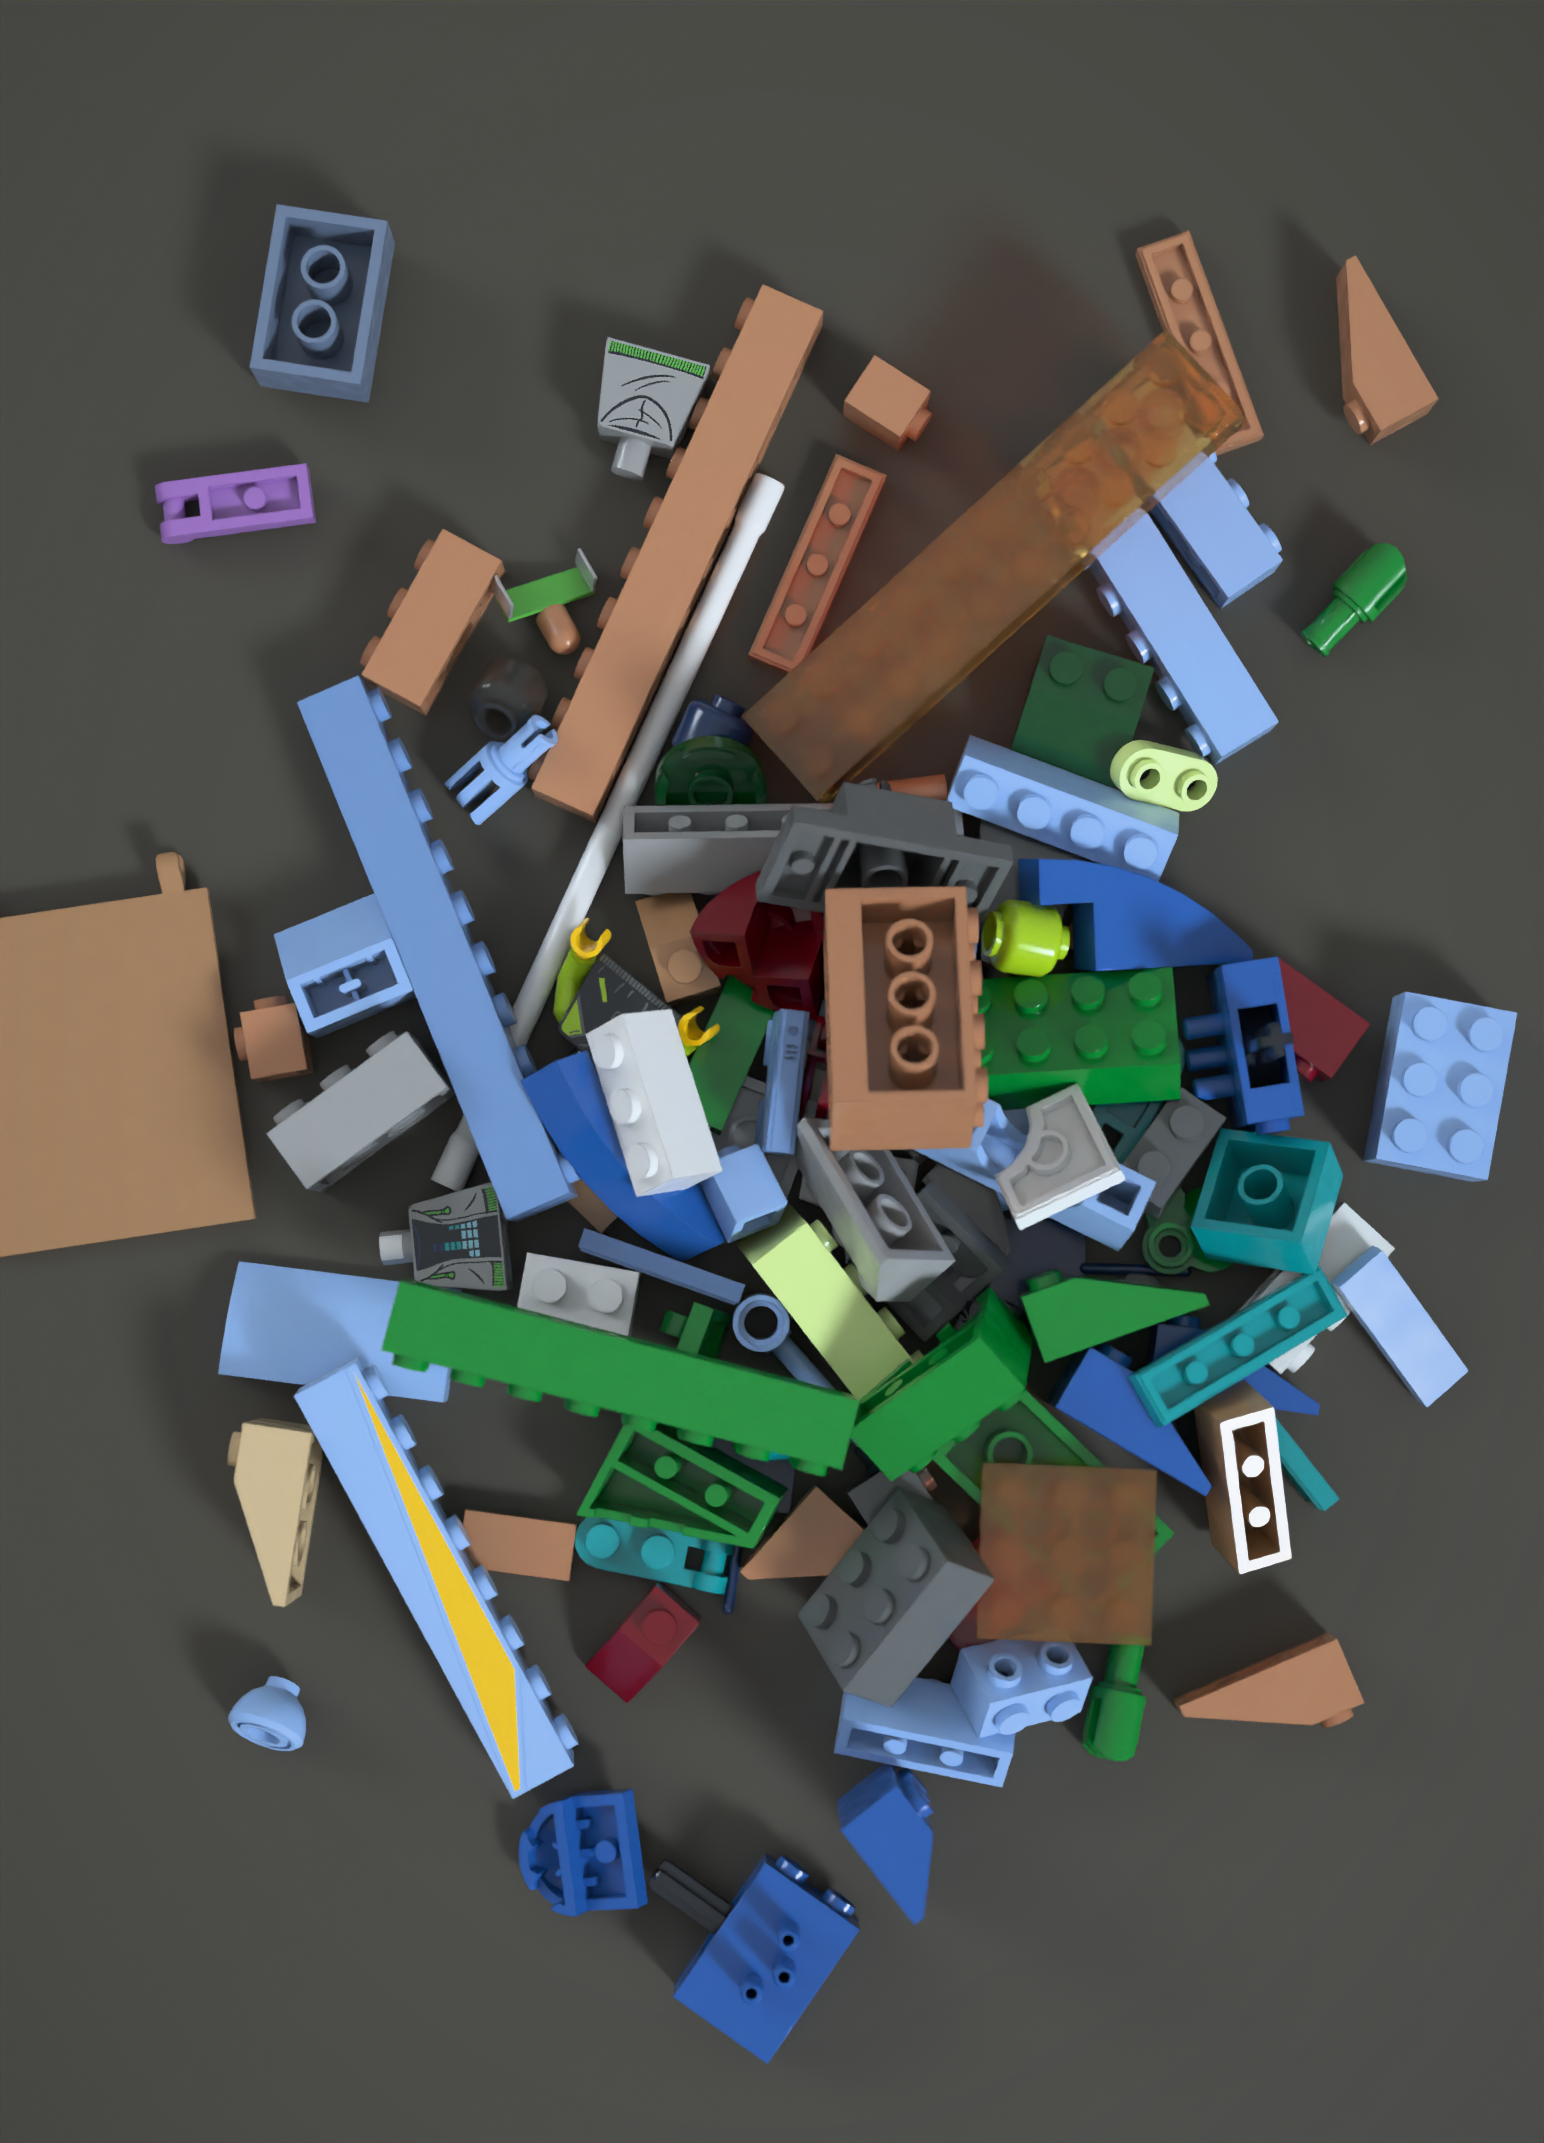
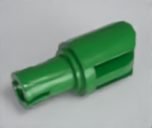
(1358, 596)
(1116, 1706)

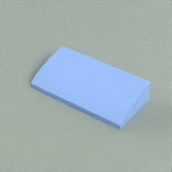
(310, 1322)

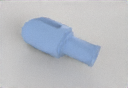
(503, 766)

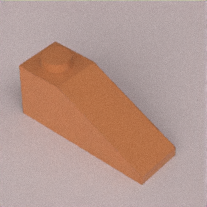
(1378, 370)
(1292, 1687)

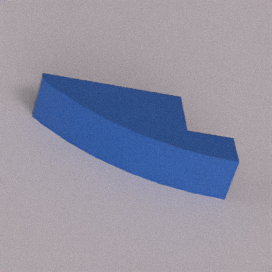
(1129, 918)
(579, 1121)

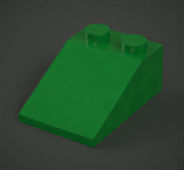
(1086, 1311)

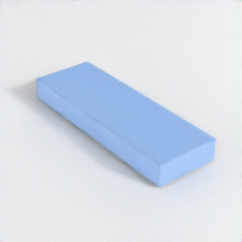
(1399, 1326)

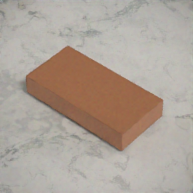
(520, 1544)

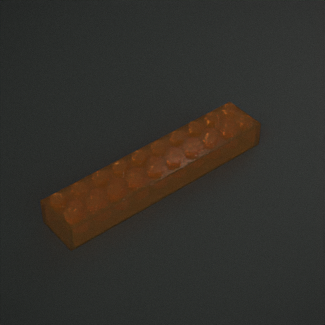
(995, 567)

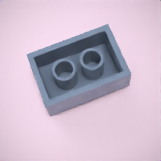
(322, 303)

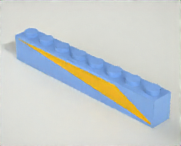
(436, 1575)

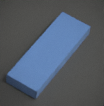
(661, 1267)

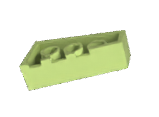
(827, 1301)

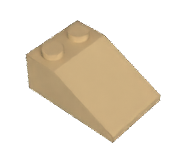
(278, 1490)

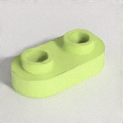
(1168, 776)

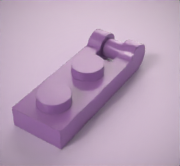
(236, 503)

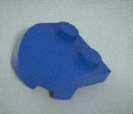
(585, 1853)

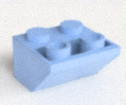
(343, 967)

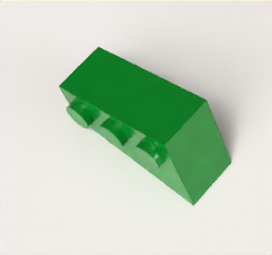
(946, 1390)
(682, 1489)

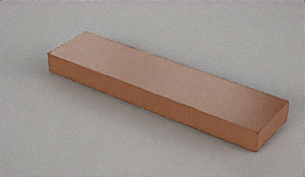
(1191, 315)
(817, 565)

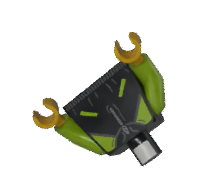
(600, 989)

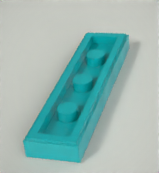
(1237, 1347)

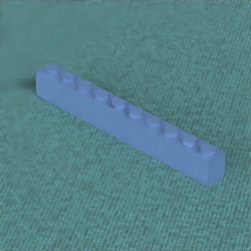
(437, 946)

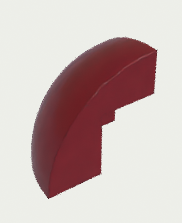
(764, 947)

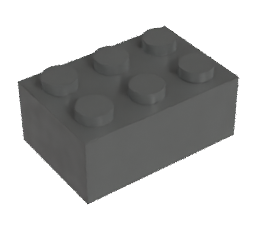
(895, 1597)

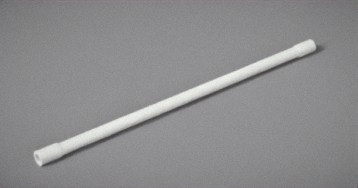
(750, 523)

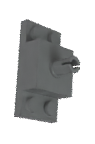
(878, 842)

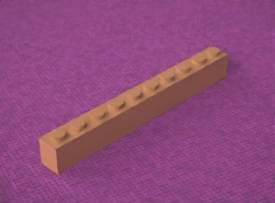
(677, 552)

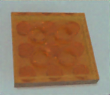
(1067, 1553)

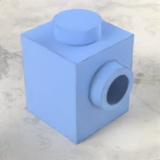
(745, 1193)

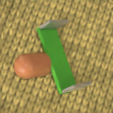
(548, 597)

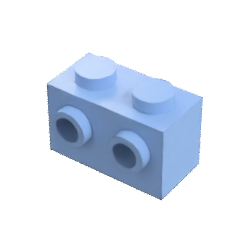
(1019, 1684)

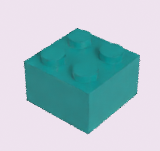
(1267, 1201)

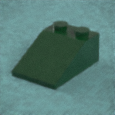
(1081, 708)

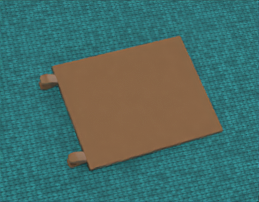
(117, 1073)

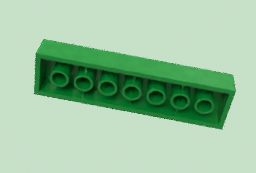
(620, 1374)

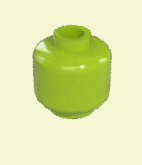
(1024, 938)

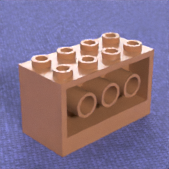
(902, 1018)

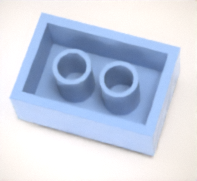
(1440, 1087)

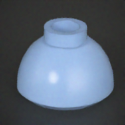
(271, 1716)

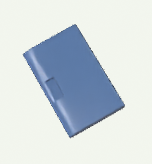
(785, 1065)

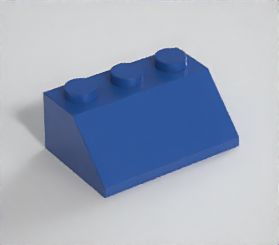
(892, 1833)

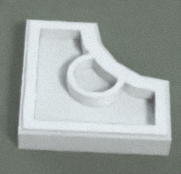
(1061, 1161)

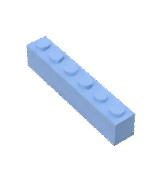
(1181, 642)

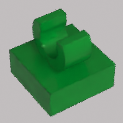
(700, 1332)

